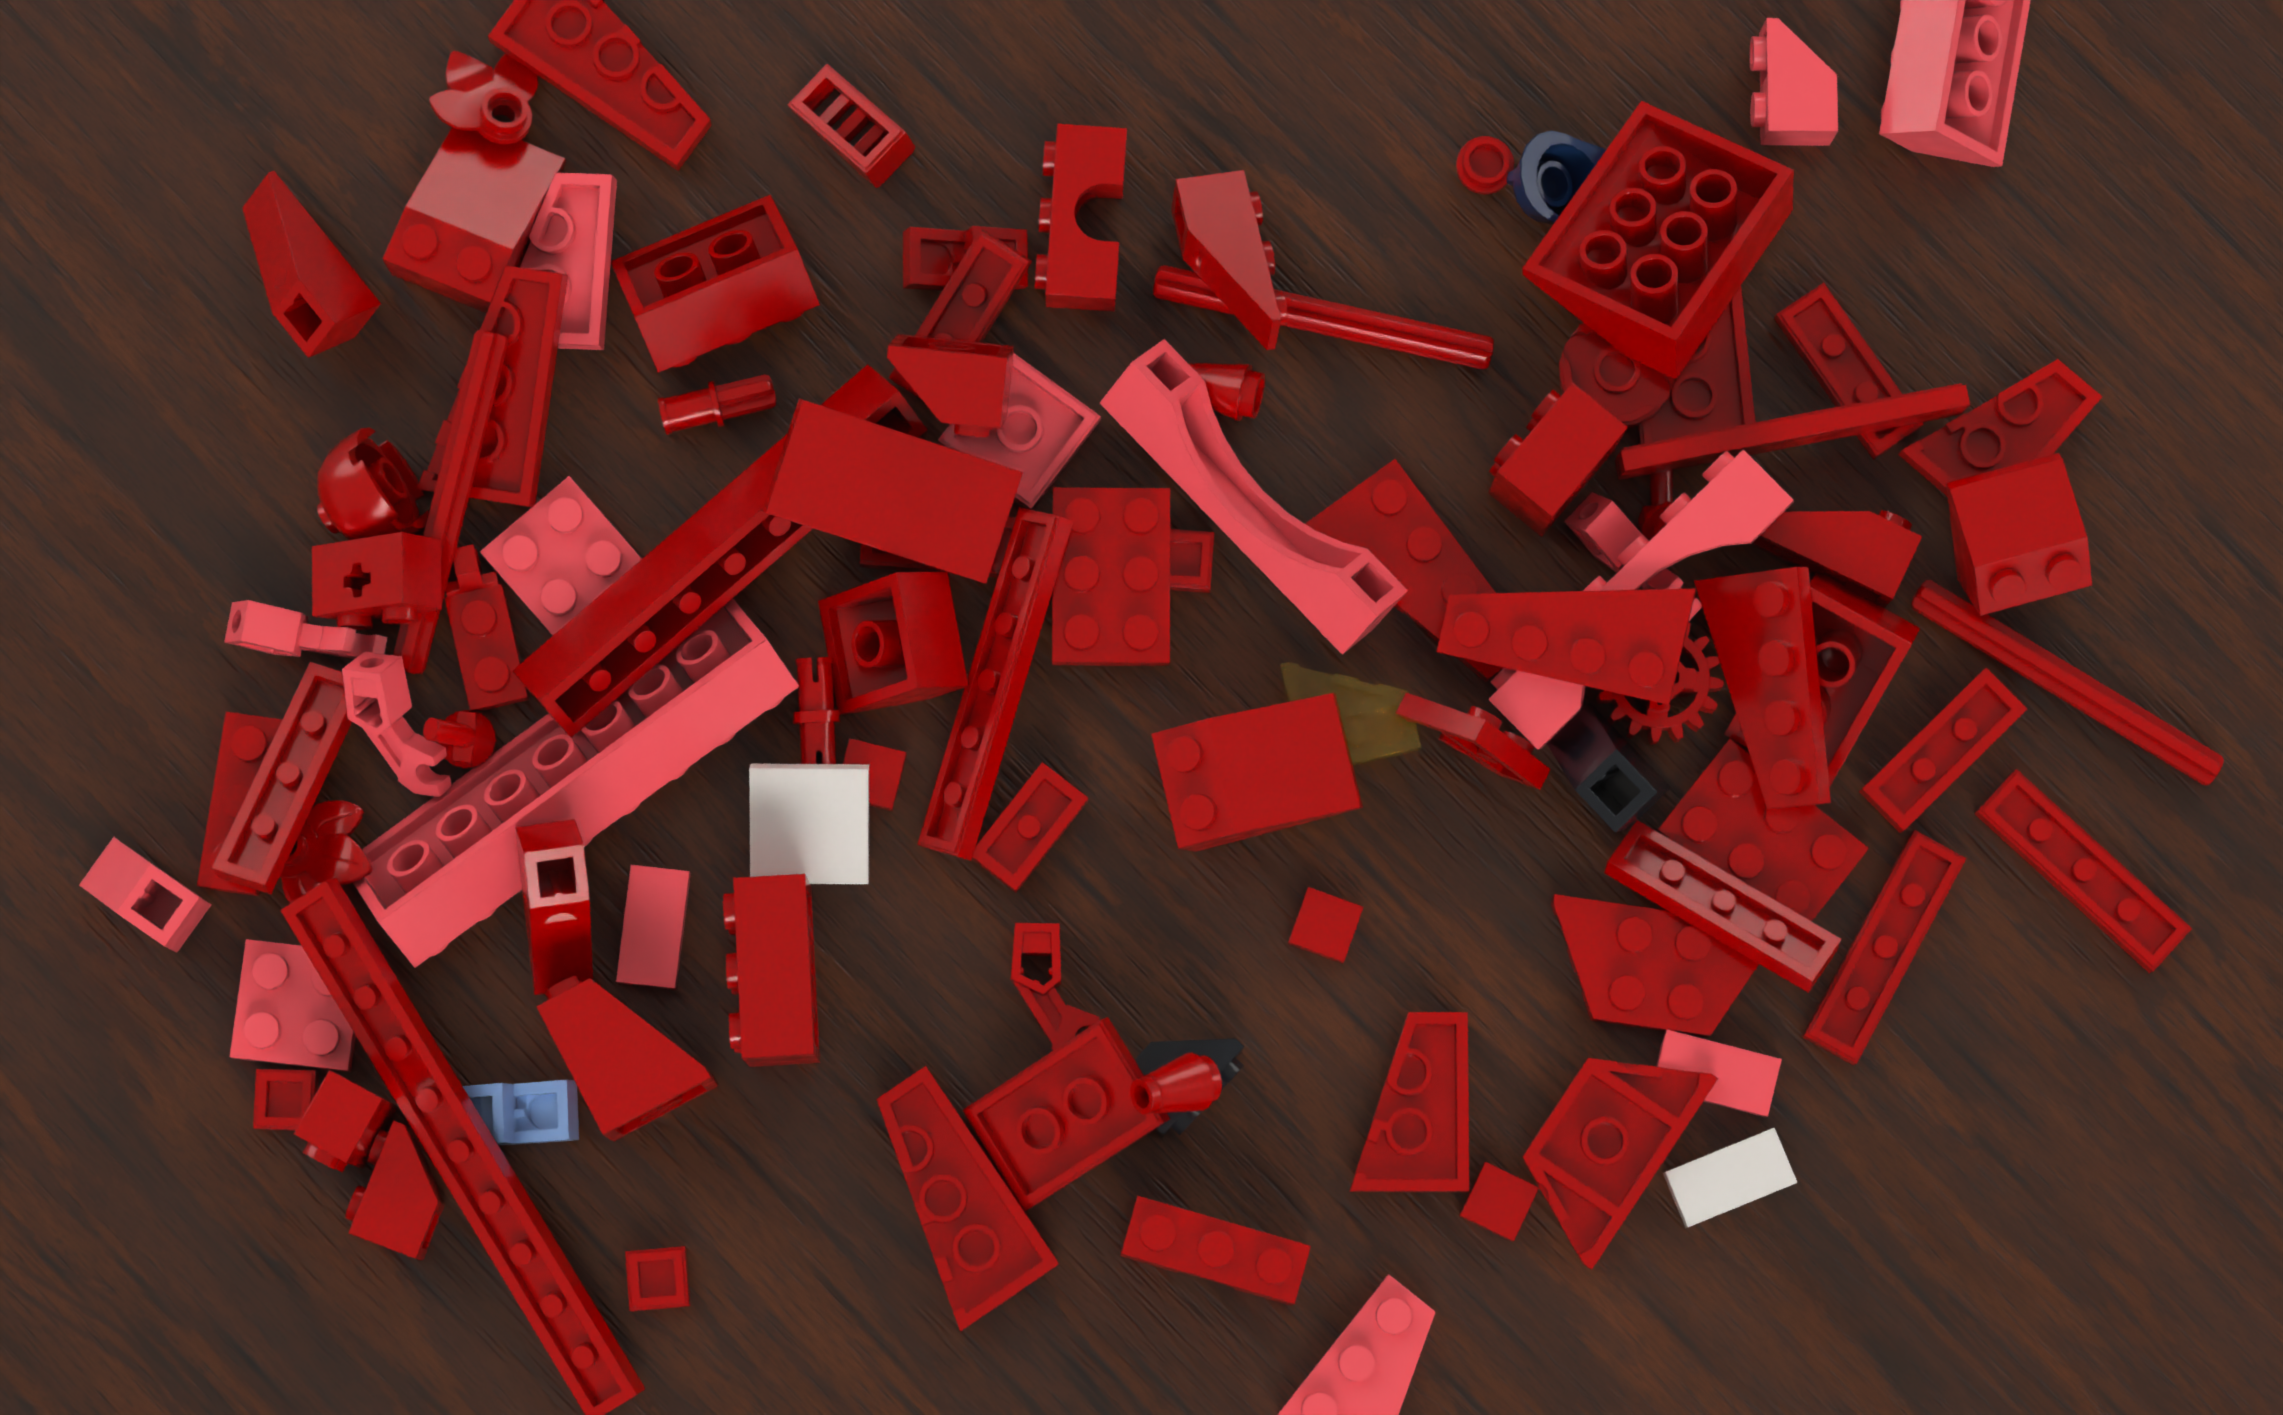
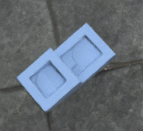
(528, 1111)

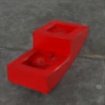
(934, 254)

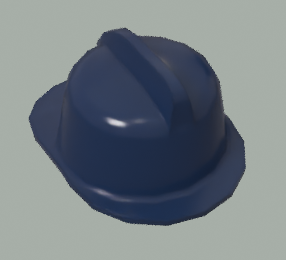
(1551, 173)

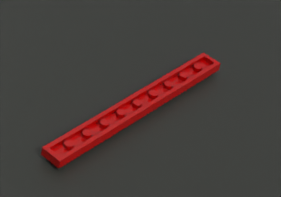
(462, 1149)

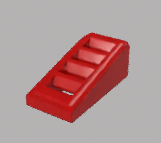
(878, 151)

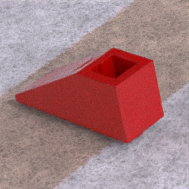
(1223, 246)
(303, 272)
(555, 902)

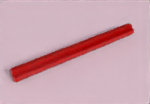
(1343, 322)
(456, 481)
(2067, 683)

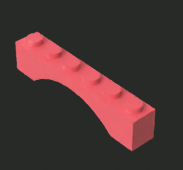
(1172, 419)
(1726, 512)

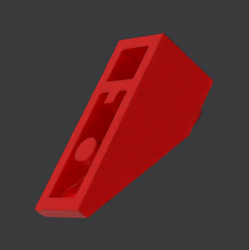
(1850, 547)

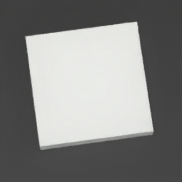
(810, 821)

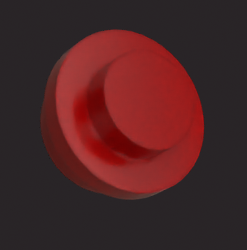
(1484, 165)

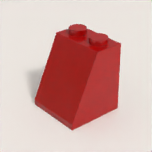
(619, 1059)

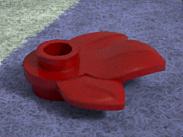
(480, 93)
(326, 850)

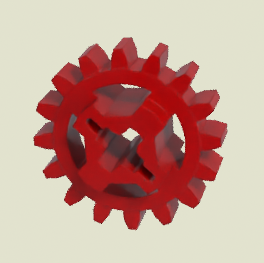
(1688, 682)

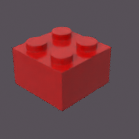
(1557, 459)

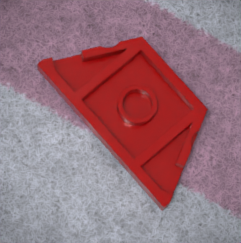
(1649, 966)
(1609, 1144)

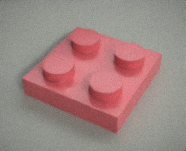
(560, 555)
(288, 1012)

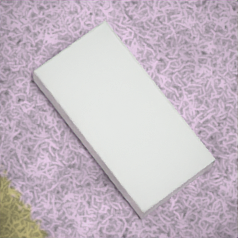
(1730, 1177)

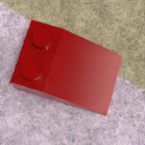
(471, 216)
(1856, 659)
(1256, 771)

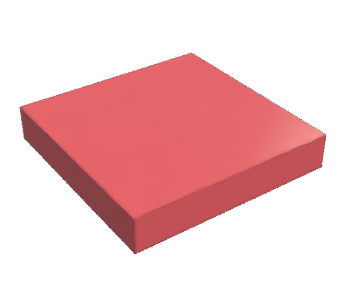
(1038, 435)

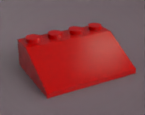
(1662, 236)

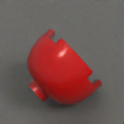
(368, 489)

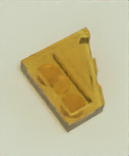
(1365, 710)

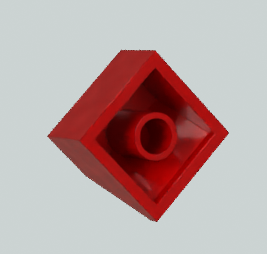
(957, 379)
(2018, 535)
(893, 641)

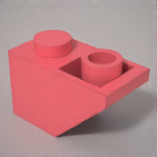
(1796, 90)
(145, 895)

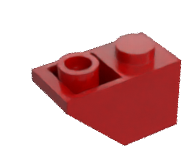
(401, 1197)

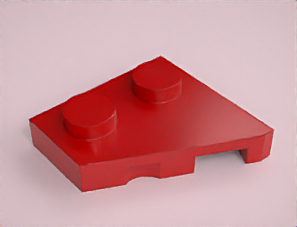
(1479, 738)

